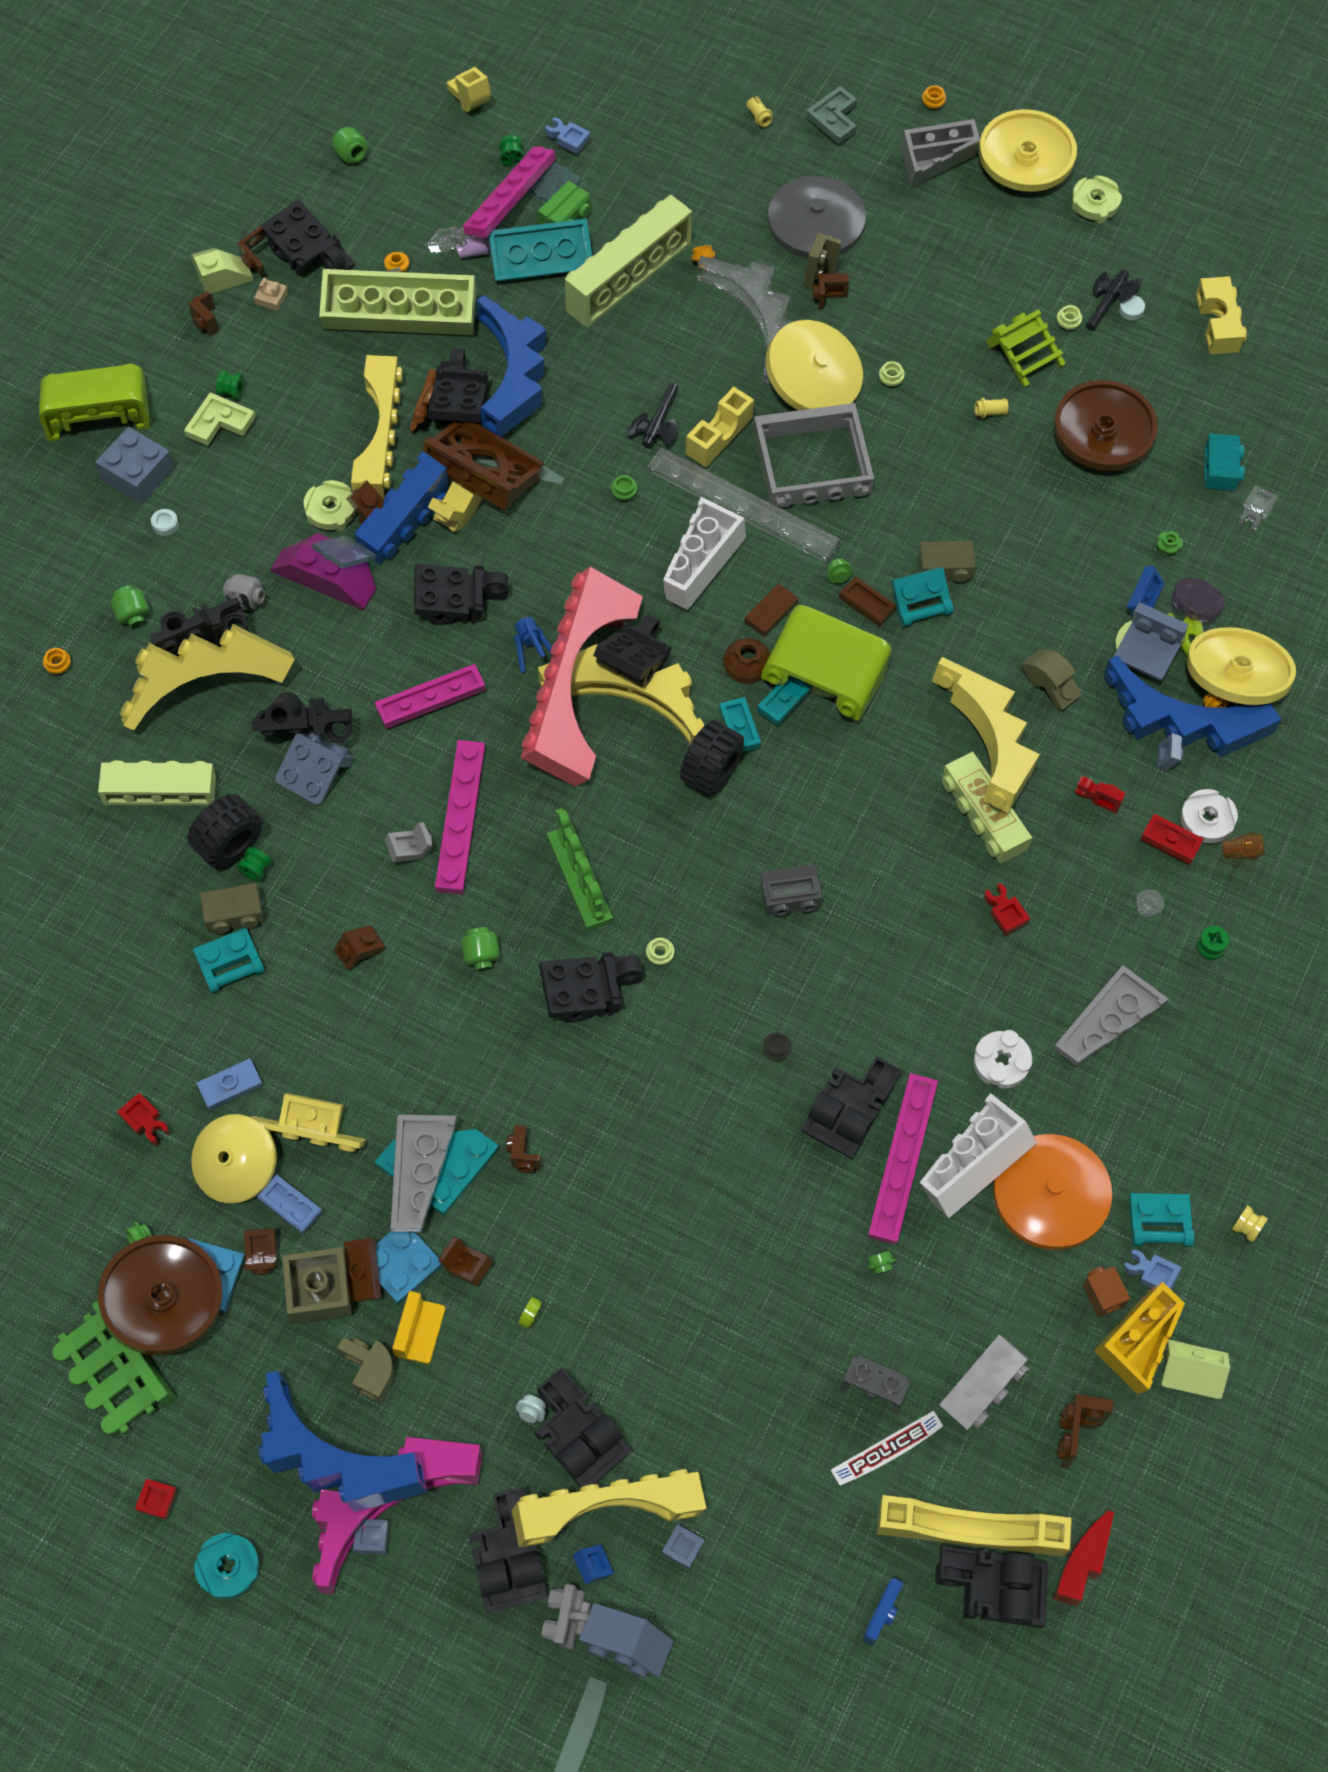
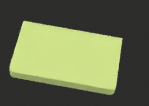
(1195, 1369)

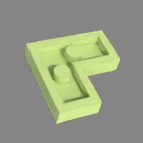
(218, 413)

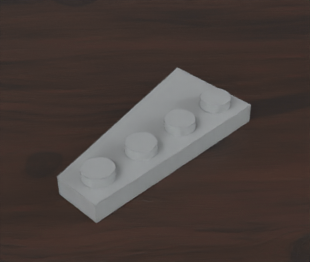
(1112, 1012)
(419, 1158)

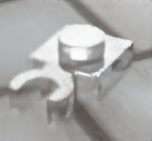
(447, 238)
(1257, 506)

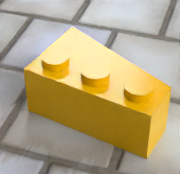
(1141, 1336)

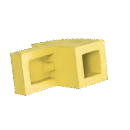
(470, 89)
(456, 506)

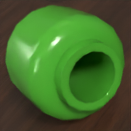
(349, 145)
(129, 606)
(480, 948)

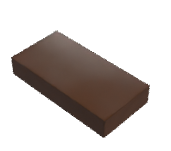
(867, 601)
(771, 610)

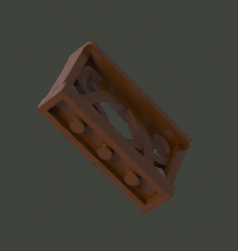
(484, 481)

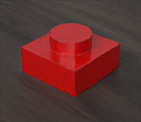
(156, 1499)

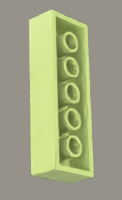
(628, 260)
(398, 302)

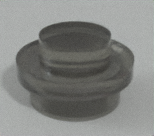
(776, 1046)

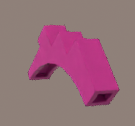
(443, 1465)

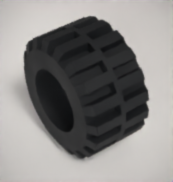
(712, 757)
(224, 831)

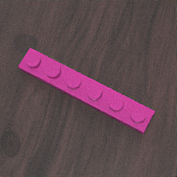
(509, 192)
(460, 817)
(902, 1159)

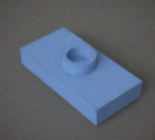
(229, 1084)
(289, 1204)

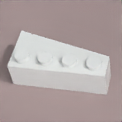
(703, 551)
(977, 1156)

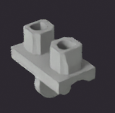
(571, 1617)

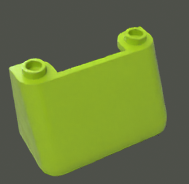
(93, 396)
(829, 657)

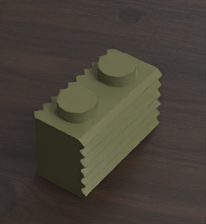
(954, 556)
(232, 908)

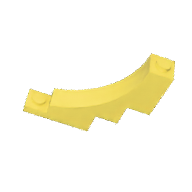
(986, 707)

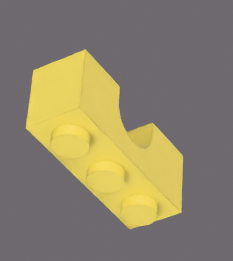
(1219, 298)
(731, 417)

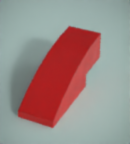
(1084, 1562)

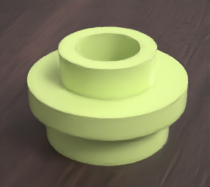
(1069, 317)
(891, 368)
(660, 944)

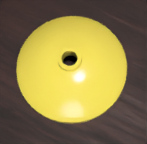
(249, 1161)

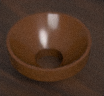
(745, 670)

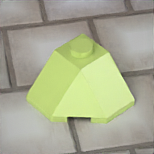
(220, 270)

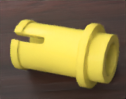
(762, 116)
(991, 407)

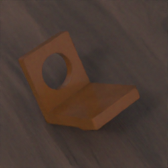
(248, 256)

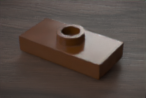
(362, 1269)

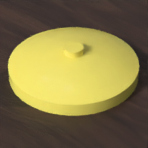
(1027, 150)
(813, 366)
(1241, 666)

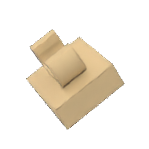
(270, 294)

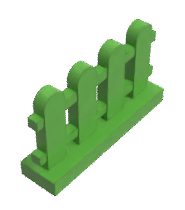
(578, 874)
(127, 1374)

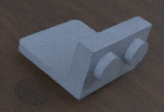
(312, 766)

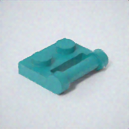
(918, 588)
(225, 953)
(1160, 1211)

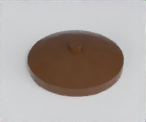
(1105, 425)
(160, 1295)

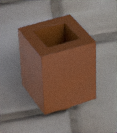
(1105, 1291)

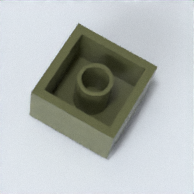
(316, 1285)

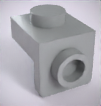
(409, 844)

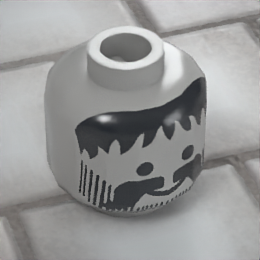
(246, 589)

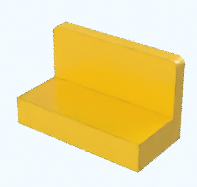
(418, 1329)

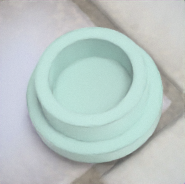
(531, 1409)

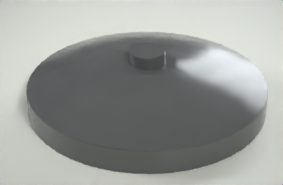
(814, 207)

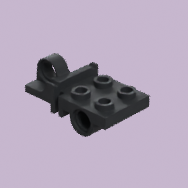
(304, 241)
(458, 391)
(453, 593)
(206, 624)
(634, 651)
(300, 717)
(585, 987)
(848, 1106)
(579, 1435)
(504, 1571)
(997, 1586)

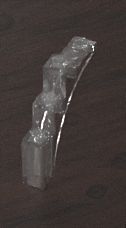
(753, 289)

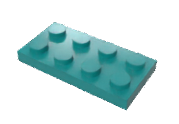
(539, 250)

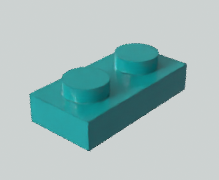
(784, 699)
(738, 718)

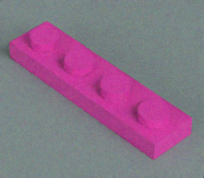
(430, 696)

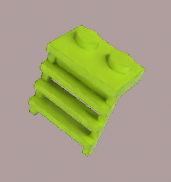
(1022, 329)

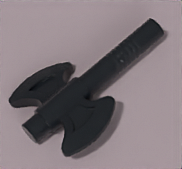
(1111, 288)
(656, 427)

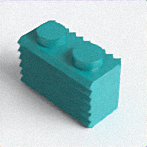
(1223, 461)

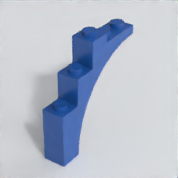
(519, 392)
(1151, 711)
(361, 1479)

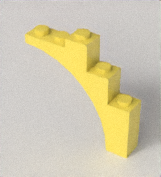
(198, 658)
(665, 692)

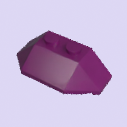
(309, 568)

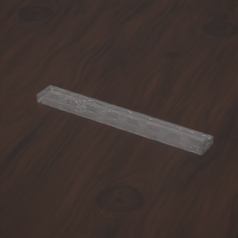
(752, 508)

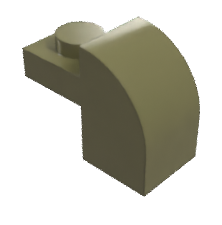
(1054, 672)
(376, 1368)

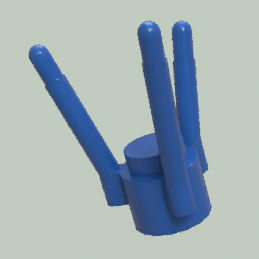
(529, 635)

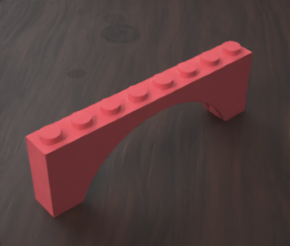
(554, 735)

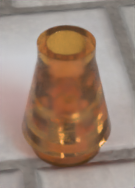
(1244, 846)

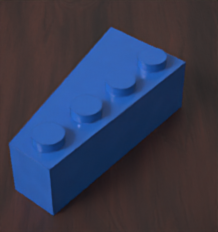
(404, 509)

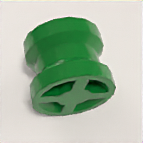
(511, 150)
(230, 384)
(254, 864)
(1212, 949)

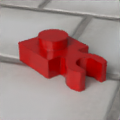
(1103, 795)
(1006, 913)
(141, 1116)

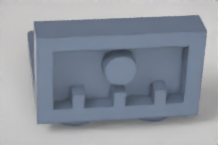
(1151, 641)

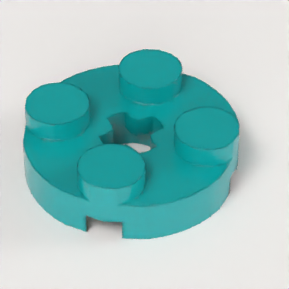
(210, 1560)

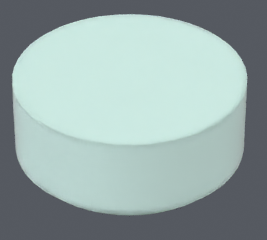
(1132, 308)
(164, 522)

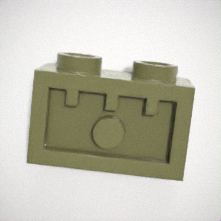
(821, 258)

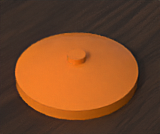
(1054, 1194)

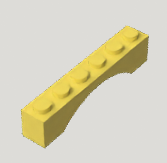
(381, 384)
(669, 1497)
(1000, 1531)

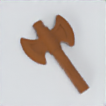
(424, 400)

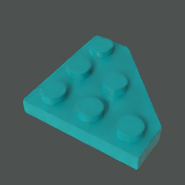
(464, 1161)

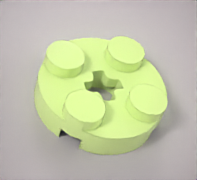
(1094, 209)
(324, 518)

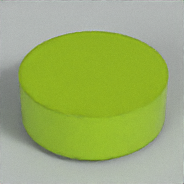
(530, 1313)

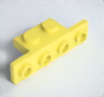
(312, 1120)

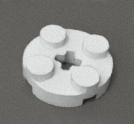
(1215, 804)
(996, 1073)

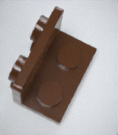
(1081, 1412)

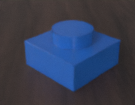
(593, 1564)

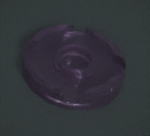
(1198, 599)

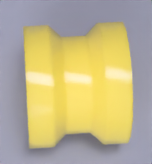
(1249, 1224)

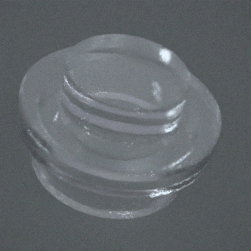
(1149, 903)

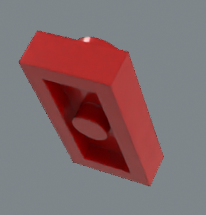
(1172, 839)

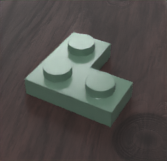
(830, 114)

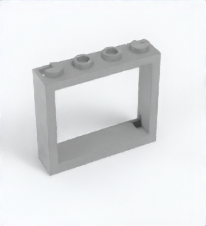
(812, 421)

